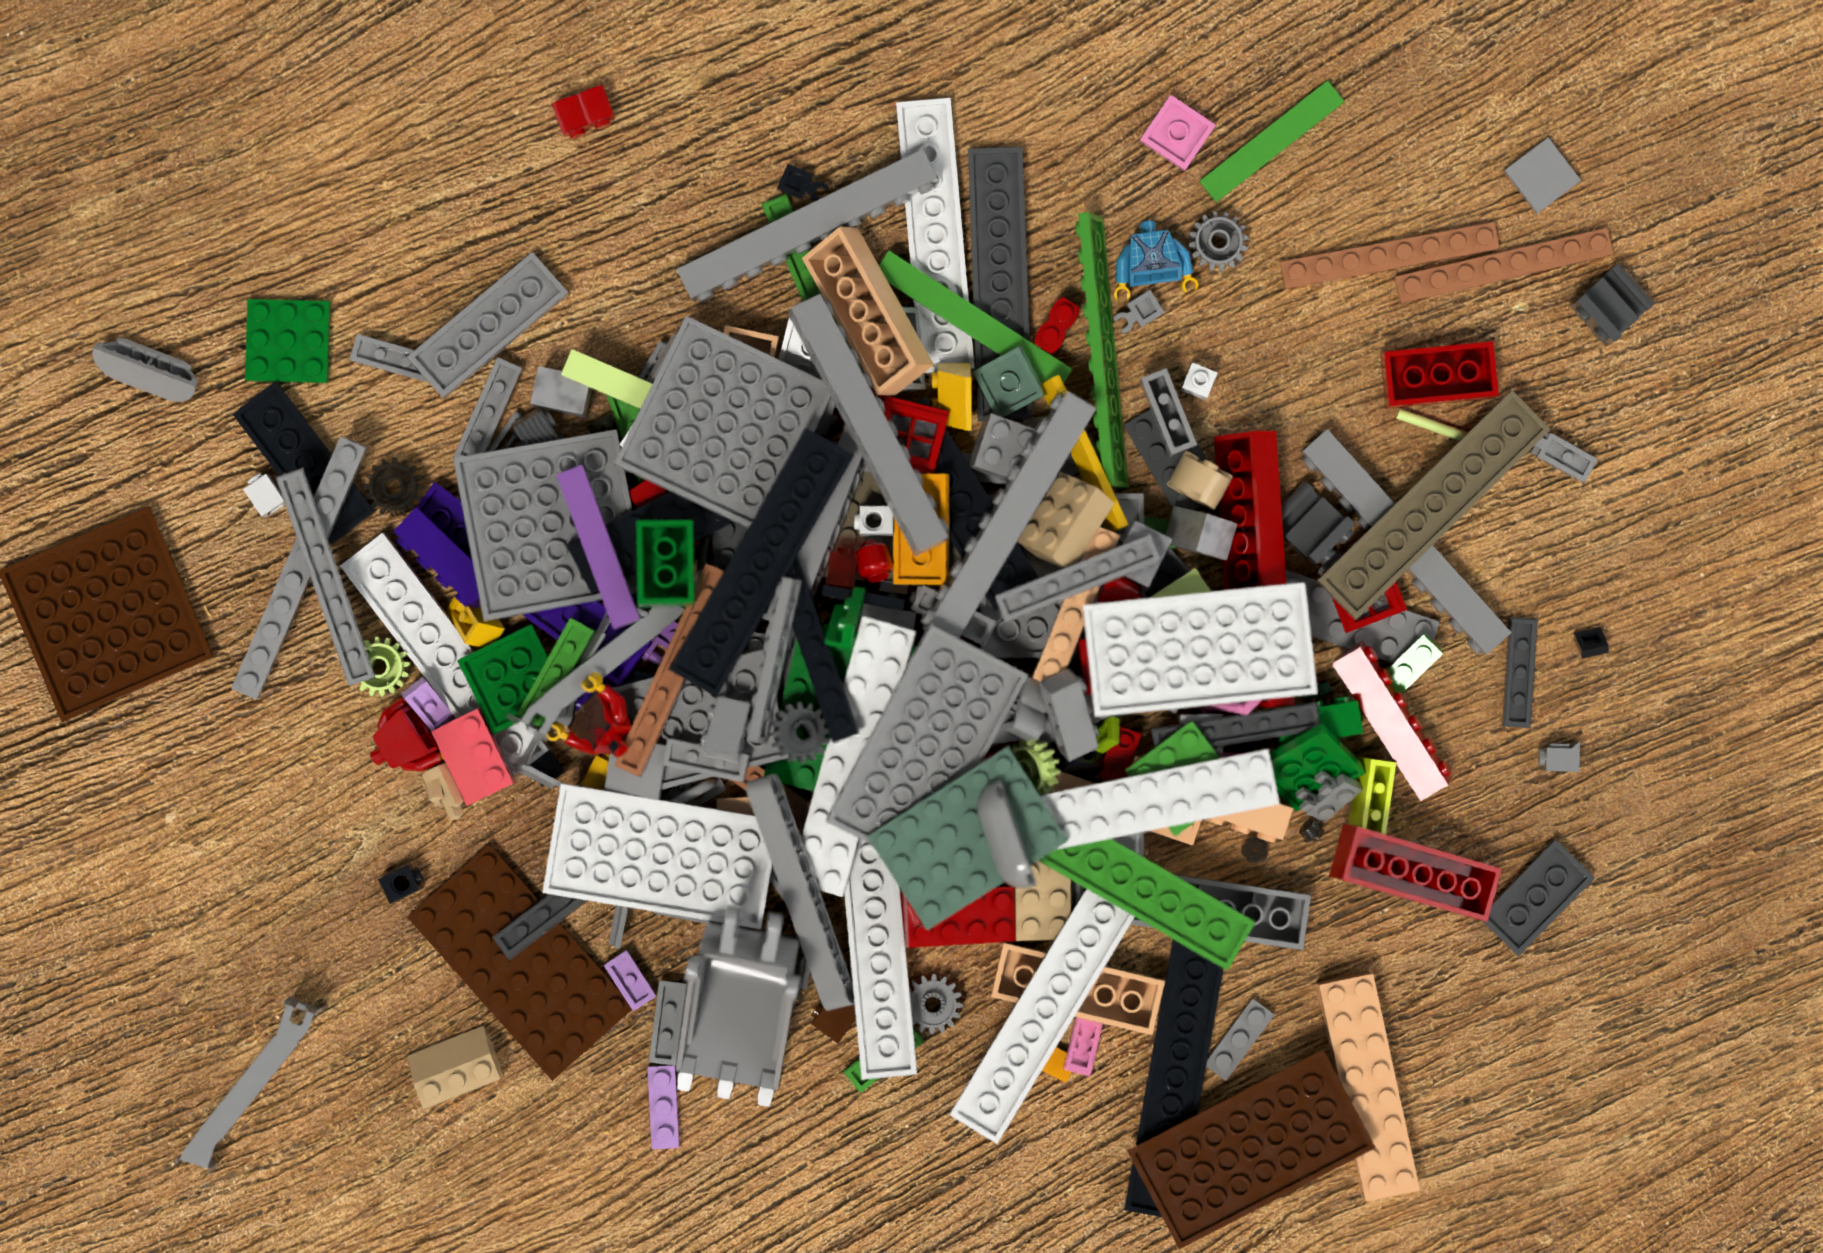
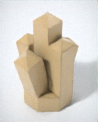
(443, 790)

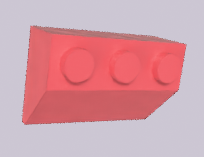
(473, 757)

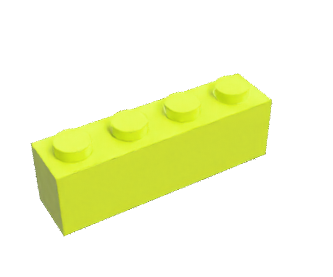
(1372, 805)

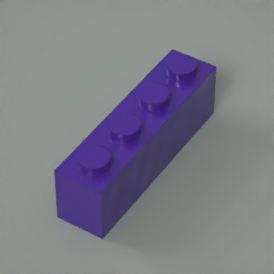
(440, 554)

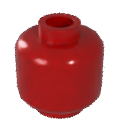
(874, 561)

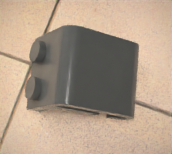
(1612, 304)
(1313, 524)

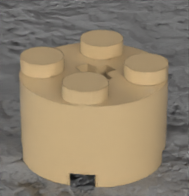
(1199, 480)

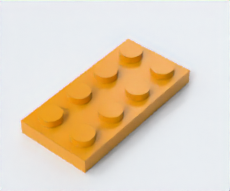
(933, 565)

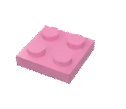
(1177, 133)

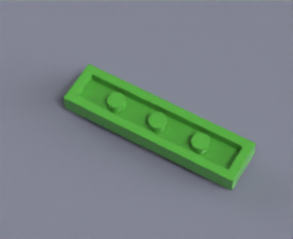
(559, 664)

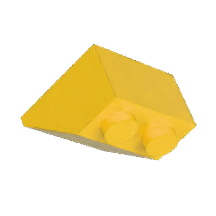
(954, 393)

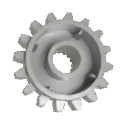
(1218, 256)
(944, 993)

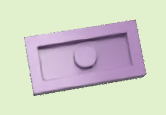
(427, 704)
(630, 980)

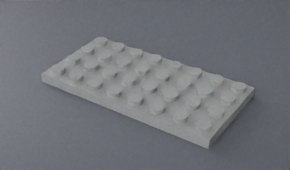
(928, 732)

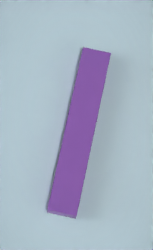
(598, 547)

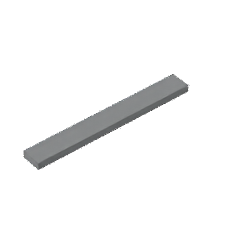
(325, 576)

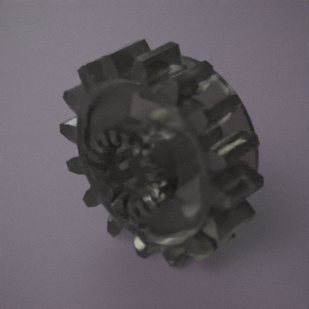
(380, 482)

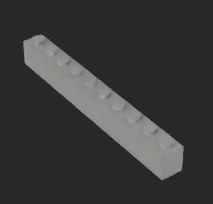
(808, 225)
(868, 425)
(1010, 514)
(1431, 570)
(295, 574)

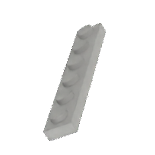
(1078, 578)
(771, 669)

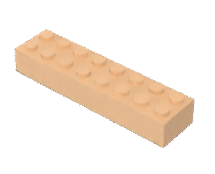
(1367, 1074)

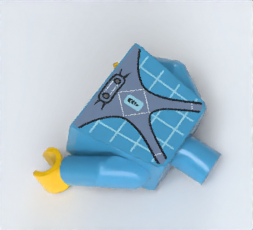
(1153, 259)

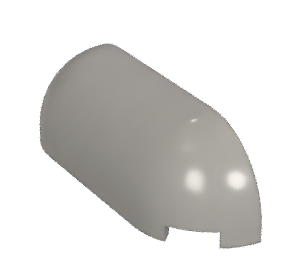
(146, 369)
(1004, 837)

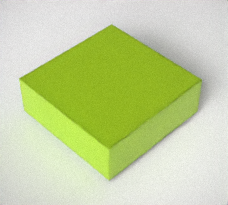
(1108, 734)

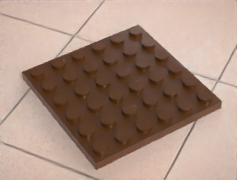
(106, 614)

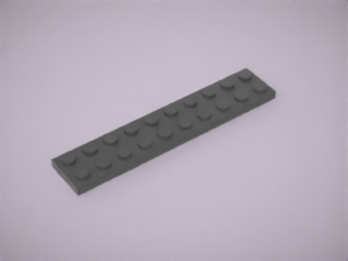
(998, 250)

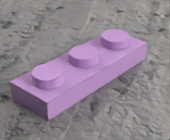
(663, 1106)

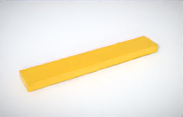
(1088, 463)

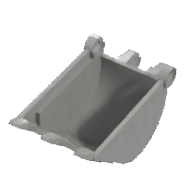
(738, 1007)

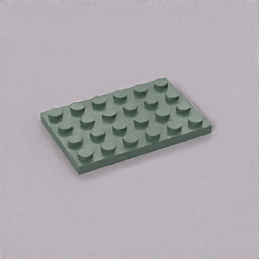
(940, 846)

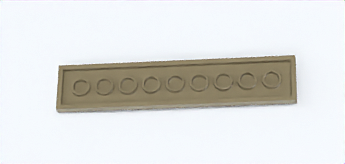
(1433, 505)

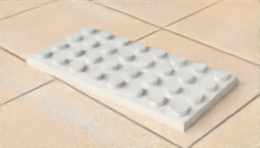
(1199, 649)
(657, 856)

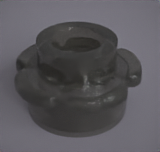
(1312, 830)
(1247, 850)

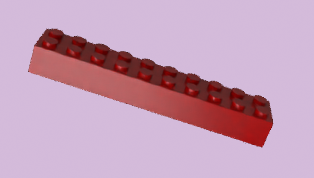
(1255, 506)

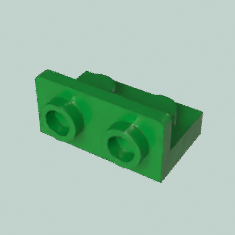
(845, 621)

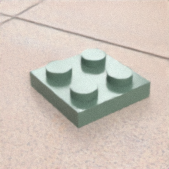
(1009, 382)

